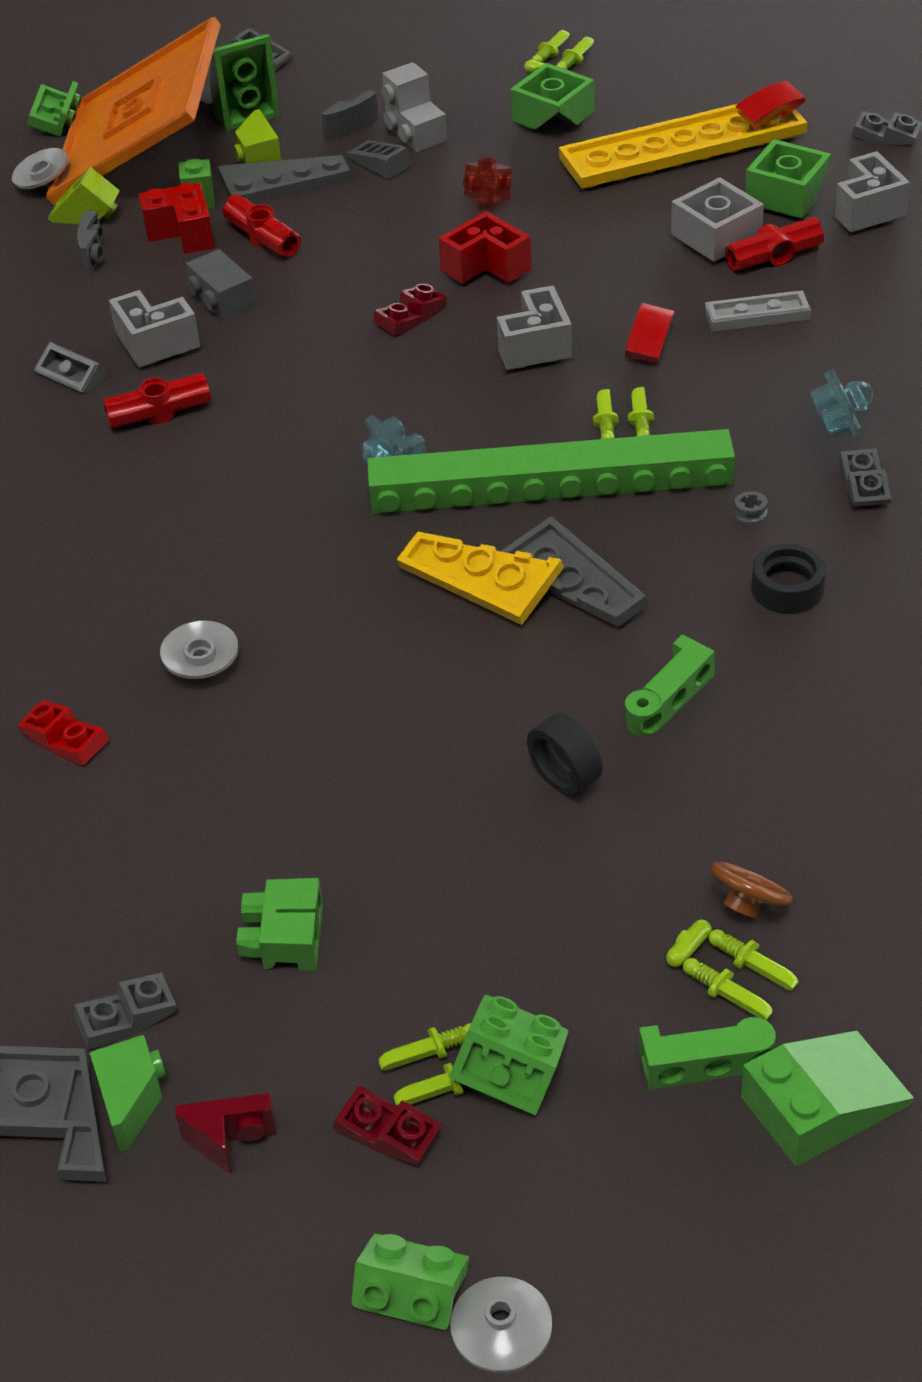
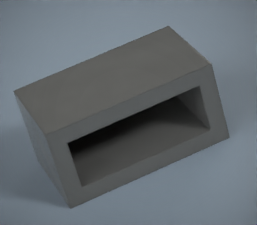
(220, 284)

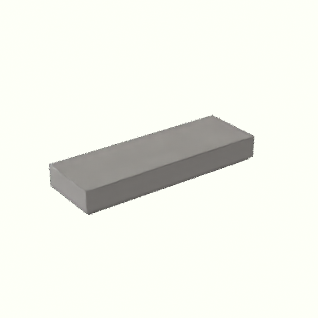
(757, 311)

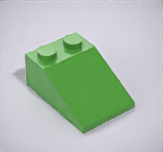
(243, 81)
(821, 1092)

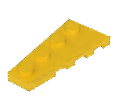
(487, 577)

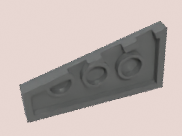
(283, 177)
(586, 577)

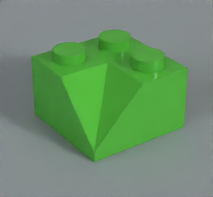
(552, 93)
(787, 177)

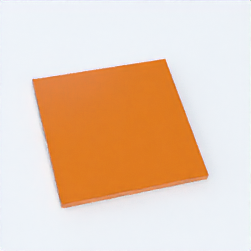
(138, 107)

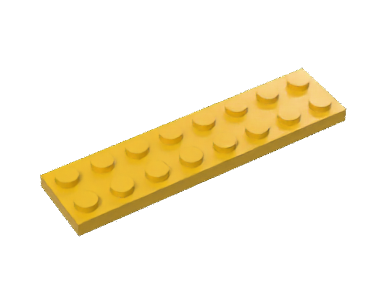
(671, 144)

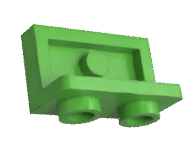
(53, 109)
(408, 1280)

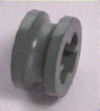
(754, 515)

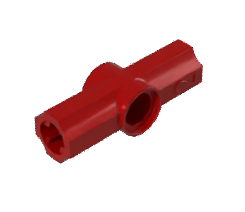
(261, 226)
(774, 244)
(156, 400)

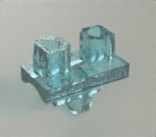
(855, 397)
(387, 439)

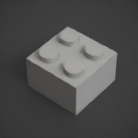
(715, 217)

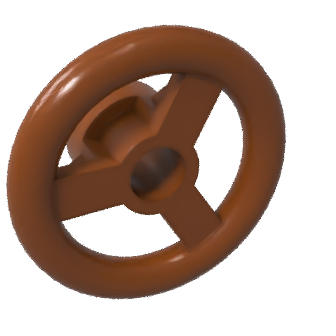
(749, 889)

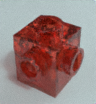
(487, 181)

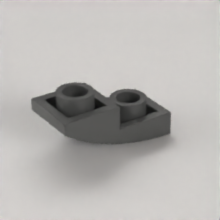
(348, 118)
(900, 130)
(89, 237)
(864, 477)
(135, 1007)

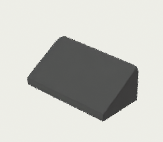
(70, 368)

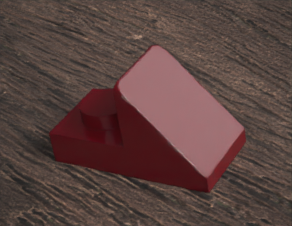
(215, 1123)

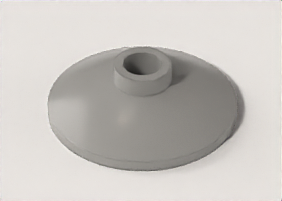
(40, 168)
(199, 649)
(506, 1343)

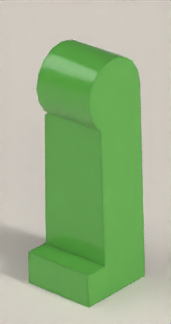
(671, 688)
(702, 1054)

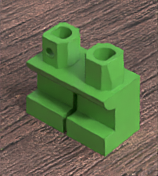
(289, 923)

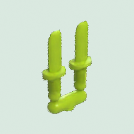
(550, 50)
(607, 420)
(720, 983)
(434, 1044)

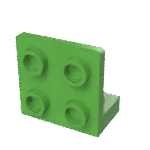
(510, 1053)

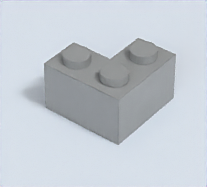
(409, 107)
(871, 193)
(156, 330)
(537, 333)

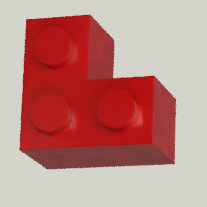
(178, 213)
(485, 245)

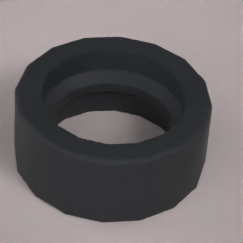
(788, 558)
(564, 754)

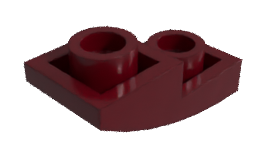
(414, 308)
(388, 1129)

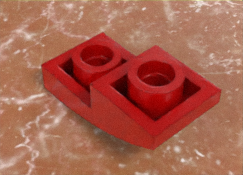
(766, 103)
(649, 333)
(60, 732)

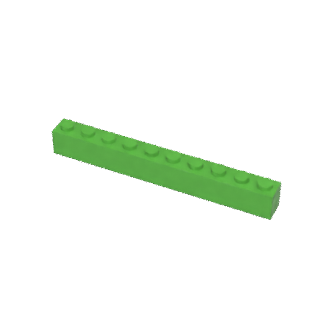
(551, 471)

